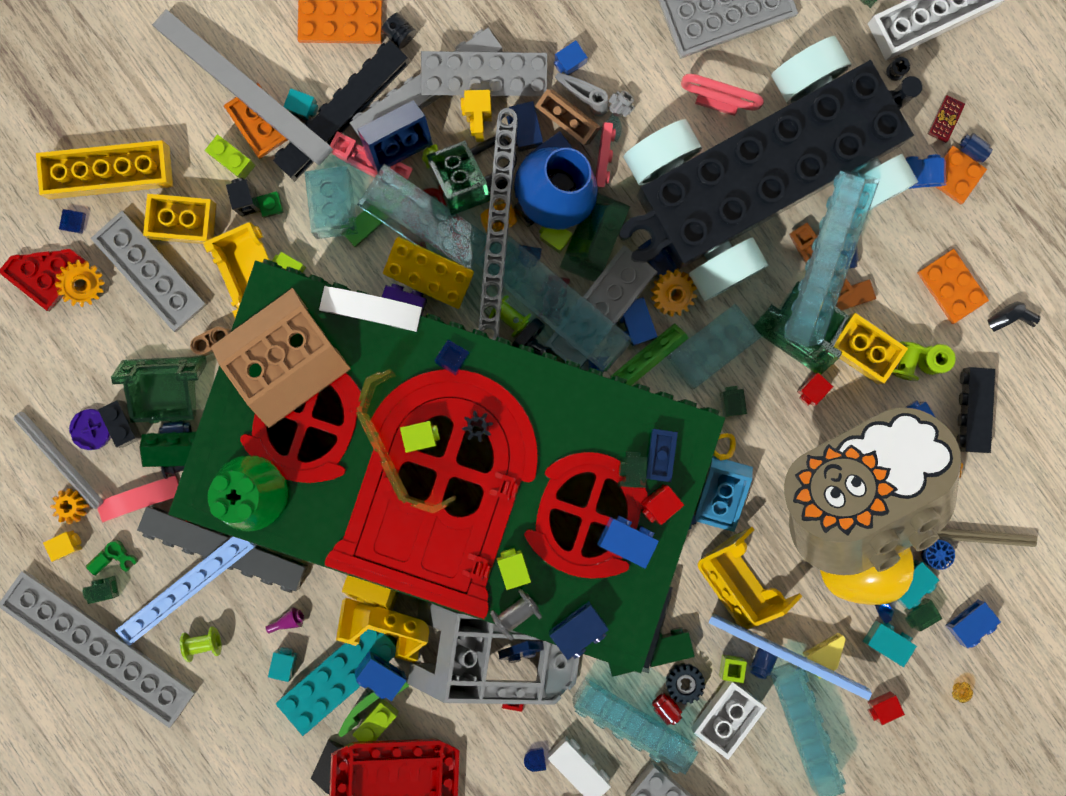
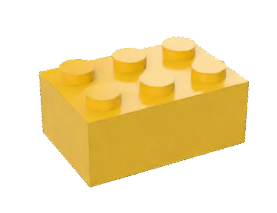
(179, 219)
(869, 349)

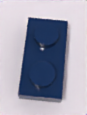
(662, 262)
(661, 455)
(525, 649)

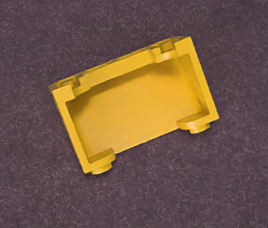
(235, 257)

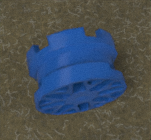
(939, 555)

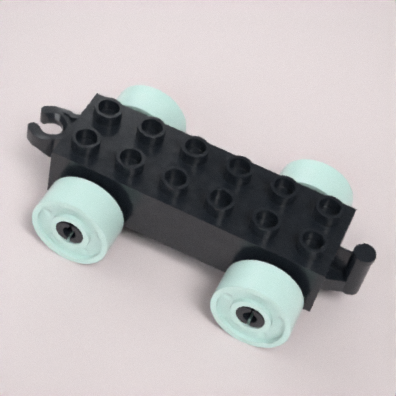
(768, 167)

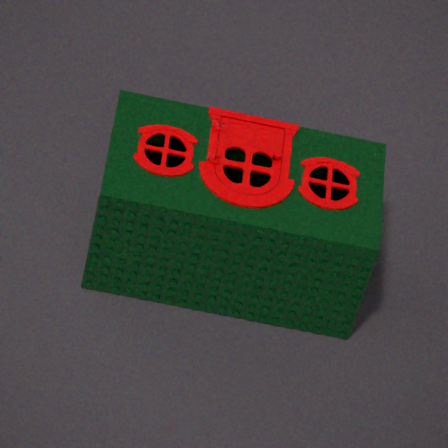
(544, 431)

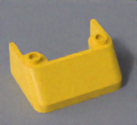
(738, 586)

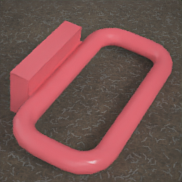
(720, 95)

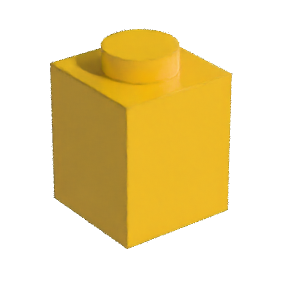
(63, 545)

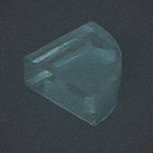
(616, 125)

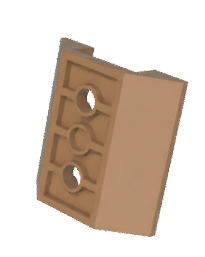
(288, 373)

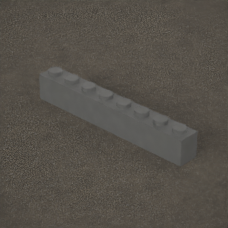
(204, 541)

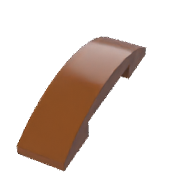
(803, 241)

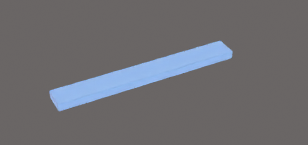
(183, 589)
(791, 656)

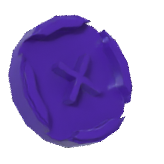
(89, 430)

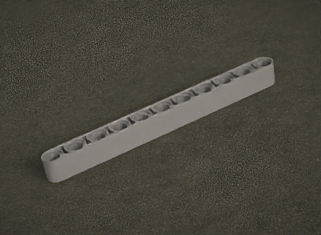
(242, 87)
(498, 216)

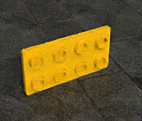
(428, 272)

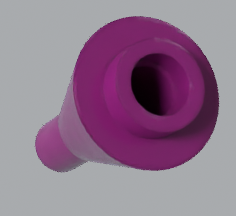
(292, 619)

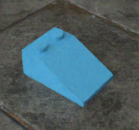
(724, 494)

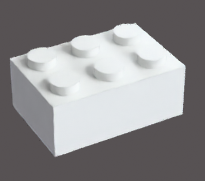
(728, 718)

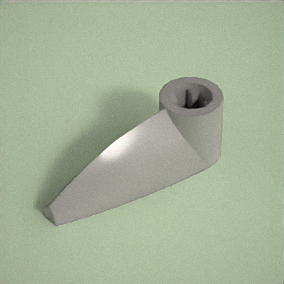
(586, 92)

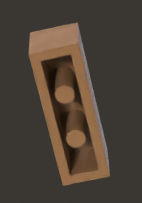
(568, 116)

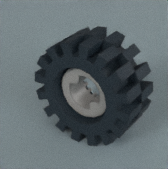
(674, 683)

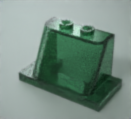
(595, 239)
(816, 357)
(160, 387)

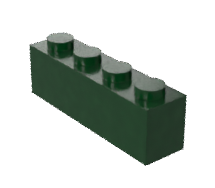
(165, 449)
(670, 648)

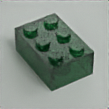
(458, 177)

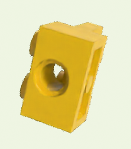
(477, 109)

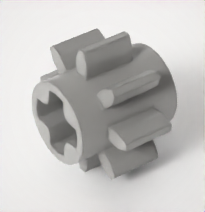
(621, 103)

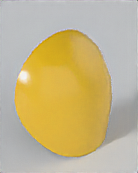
(874, 586)

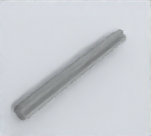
(58, 460)

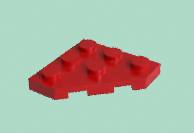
(37, 274)

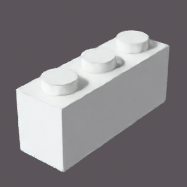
(579, 768)

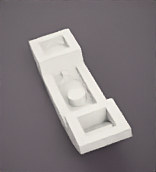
(370, 308)

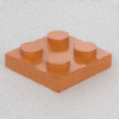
(961, 175)

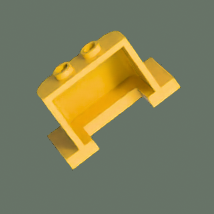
(359, 617)

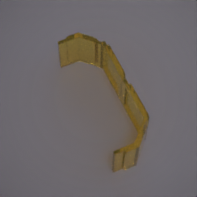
(365, 399)

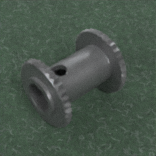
(515, 614)

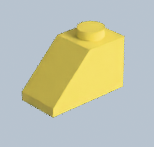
(827, 652)

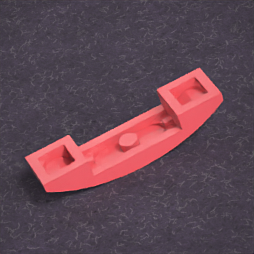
(354, 154)
(138, 498)

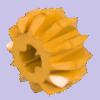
(498, 225)
(67, 514)

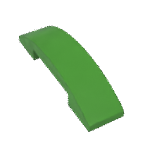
(352, 719)

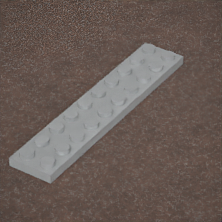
(96, 648)

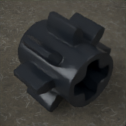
(470, 427)

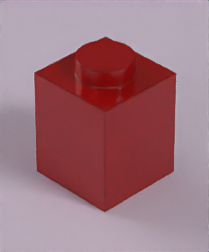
(814, 389)
(661, 505)
(885, 708)

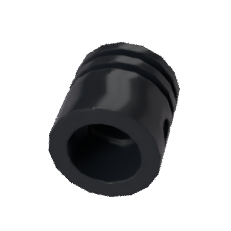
(398, 30)

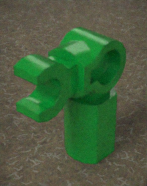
(113, 549)

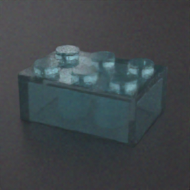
(330, 202)

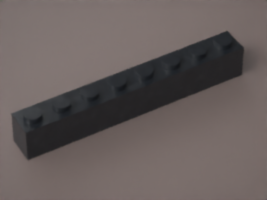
(346, 103)

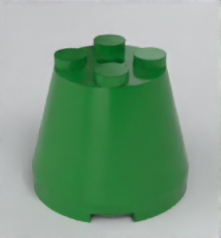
(259, 492)

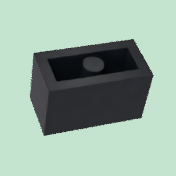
(243, 197)
(118, 424)

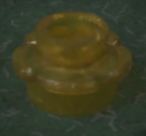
(966, 696)

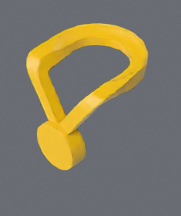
(732, 447)

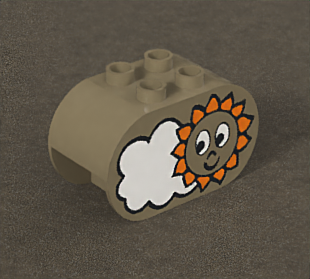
(873, 492)

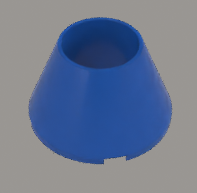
(547, 203)

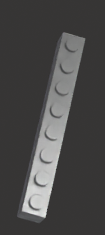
(481, 42)

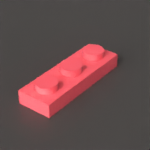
(605, 154)

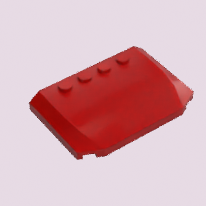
(395, 768)

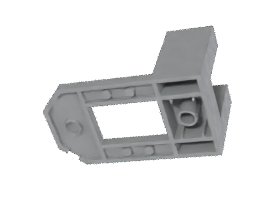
(464, 660)

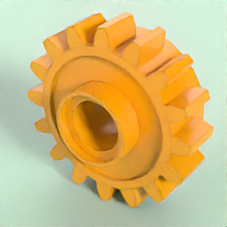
(664, 288)
(79, 294)

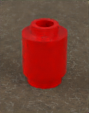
(667, 709)

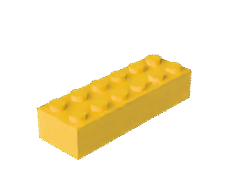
(104, 169)
(369, 593)

